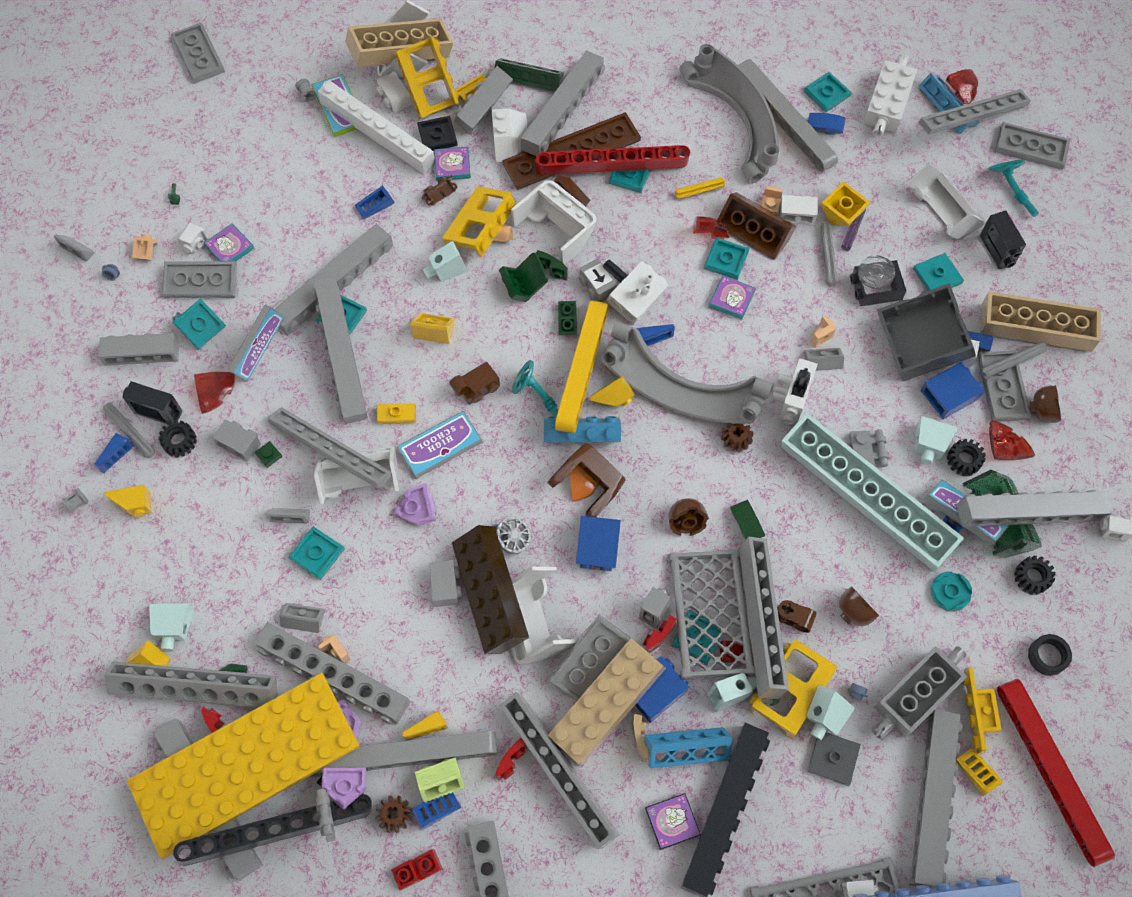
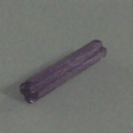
(852, 231)

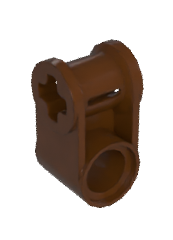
(797, 617)

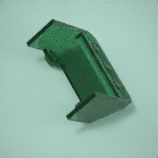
(1016, 538)

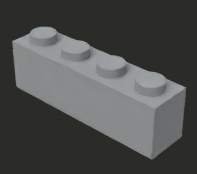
(483, 99)
(138, 349)

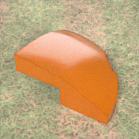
(581, 484)

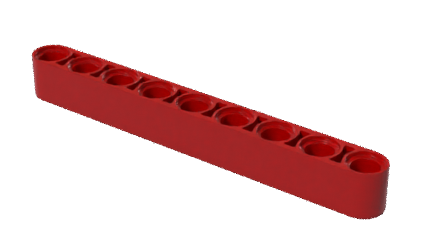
(605, 164)
(1055, 773)

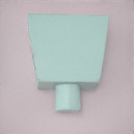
(445, 263)
(932, 439)
(170, 623)
(731, 691)
(828, 712)

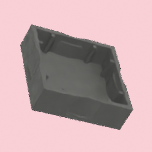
(926, 332)

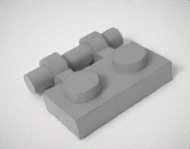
(862, 444)
(326, 822)

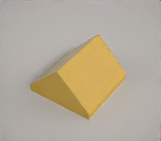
(844, 205)
(432, 327)

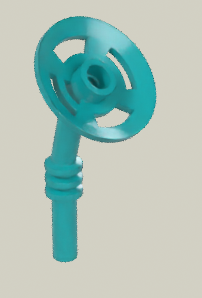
(1007, 170)
(526, 379)

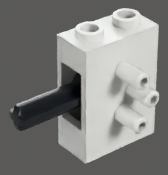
(635, 291)
(796, 395)

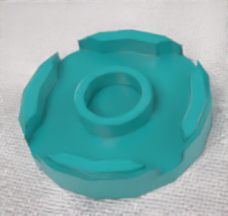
(951, 591)

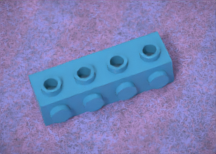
(588, 430)

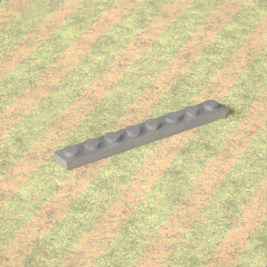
(974, 111)
(330, 448)

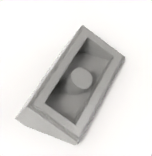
(74, 247)
(825, 358)
(288, 515)
(302, 617)

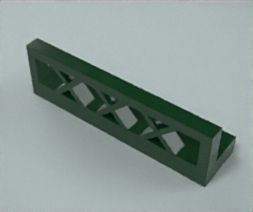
(530, 74)

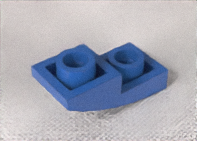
(829, 122)

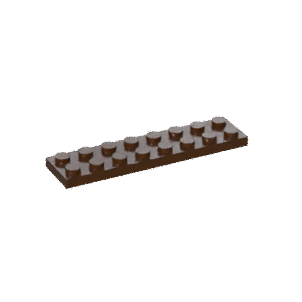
(607, 134)

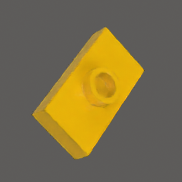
(396, 413)

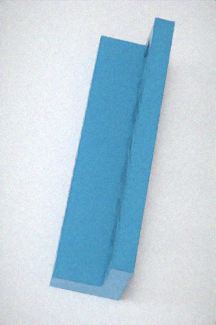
(943, 97)
(688, 740)

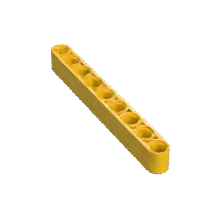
(581, 367)

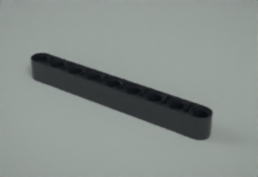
(264, 837)

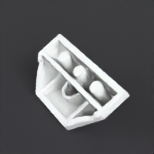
(508, 129)

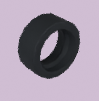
(1060, 644)

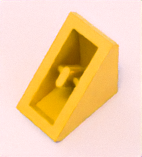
(148, 654)

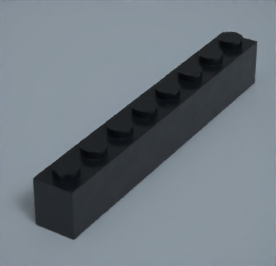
(725, 810)

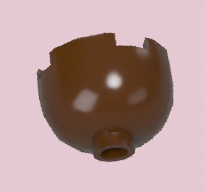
(1046, 404)
(687, 517)
(856, 609)

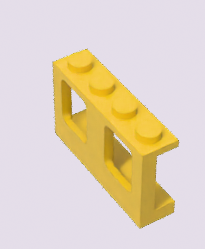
(416, 81)
(473, 213)
(802, 691)

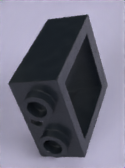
(1002, 239)
(897, 286)
(152, 403)

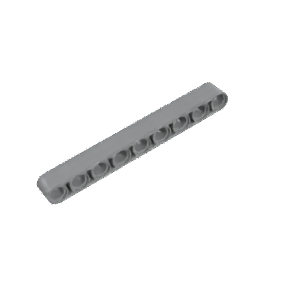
(791, 120)
(418, 752)

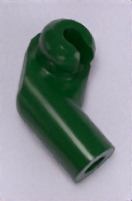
(235, 668)

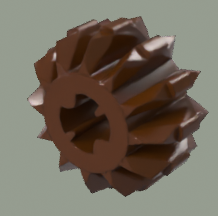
(742, 441)
(385, 816)

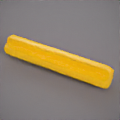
(699, 188)

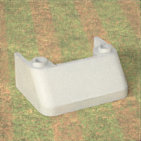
(406, 12)
(946, 201)
(561, 208)
(333, 478)
(530, 589)

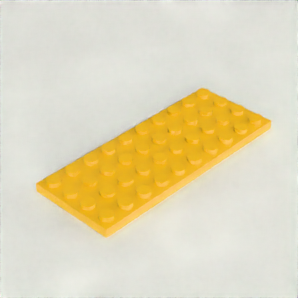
(242, 764)

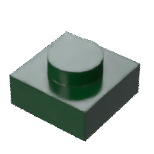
(268, 454)

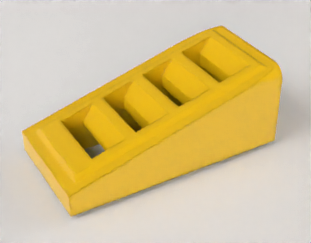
(427, 726)
(978, 782)

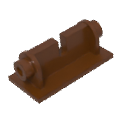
(433, 193)

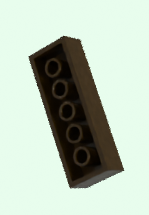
(490, 590)

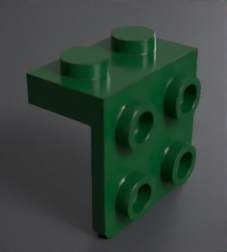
(525, 279)

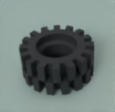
(182, 447)
(973, 450)
(1045, 571)

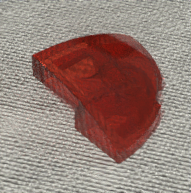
(965, 85)
(710, 225)
(212, 388)
(1007, 444)

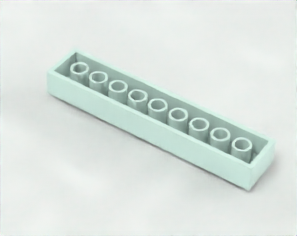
(871, 492)

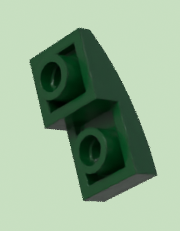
(557, 268)
(567, 318)
(747, 520)

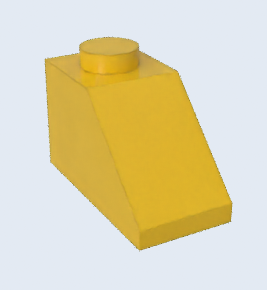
(614, 393)
(132, 500)

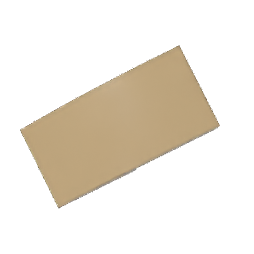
(638, 729)

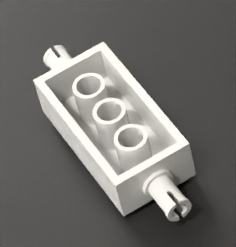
(890, 96)

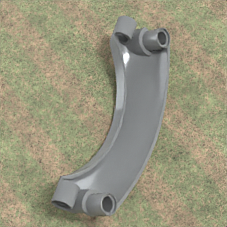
(725, 79)
(658, 383)

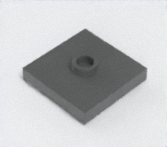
(834, 758)

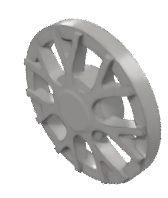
(513, 535)

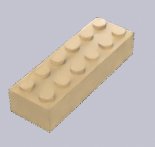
(377, 42)
(1041, 321)
(606, 702)

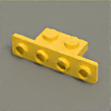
(983, 711)

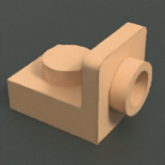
(772, 199)
(143, 247)
(824, 333)
(337, 651)

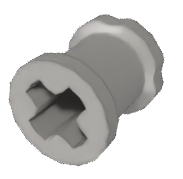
(307, 93)
(75, 500)

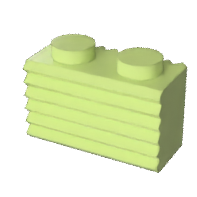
(439, 779)

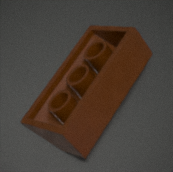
(756, 225)

